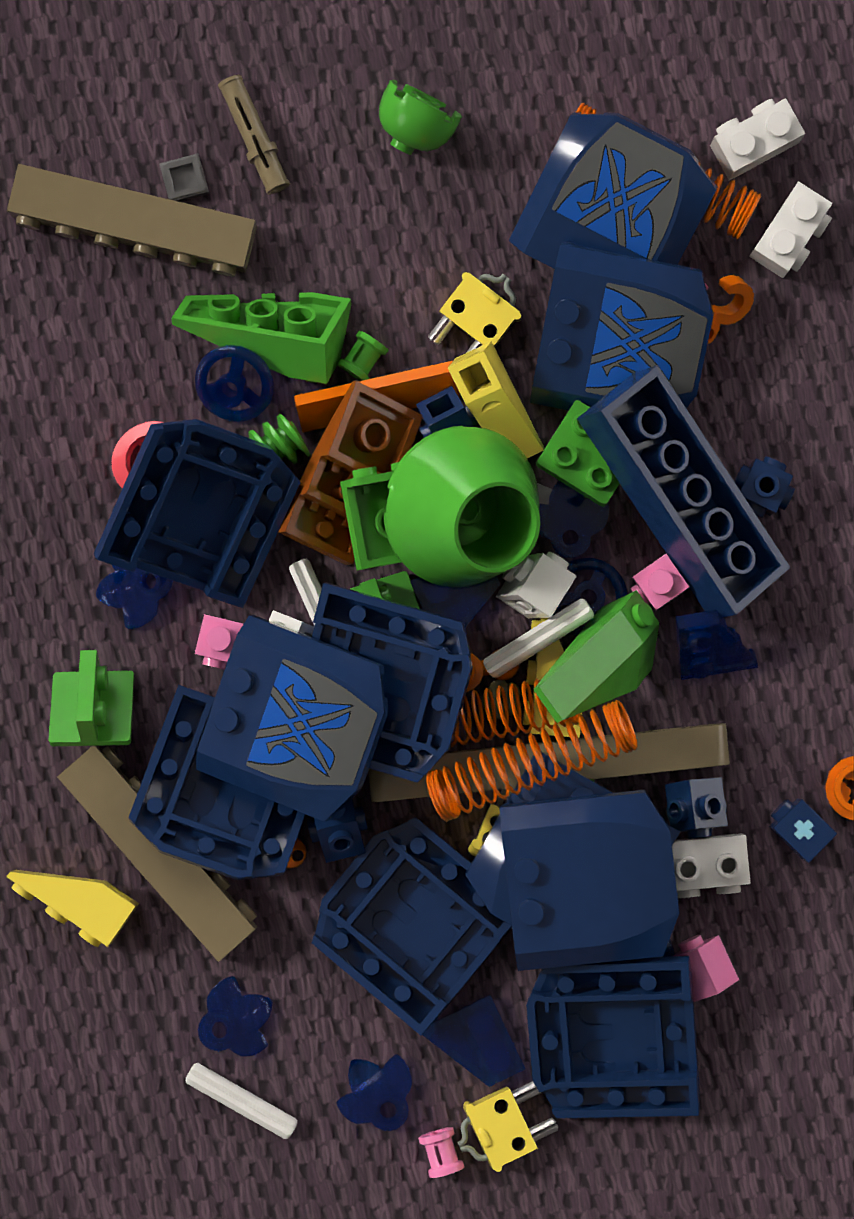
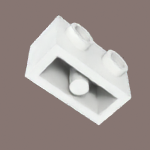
(756, 139)
(791, 229)
(536, 585)
(711, 863)

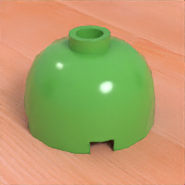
(415, 119)

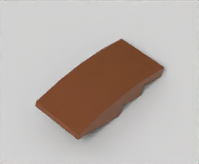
(361, 434)

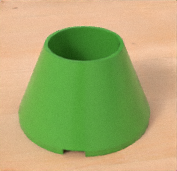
(433, 489)

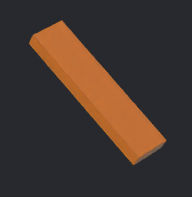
(405, 387)

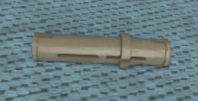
(272, 176)

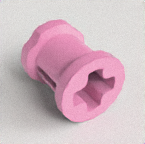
(441, 1152)

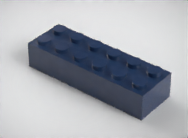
(684, 492)

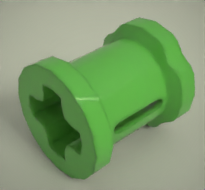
(362, 356)

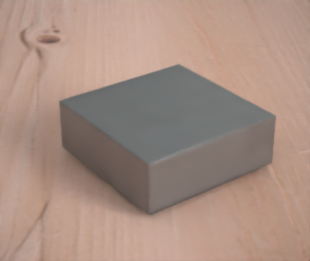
(184, 178)

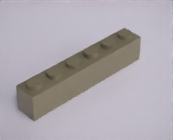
(132, 219)
(190, 891)

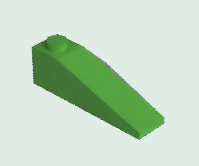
(291, 337)
(603, 660)

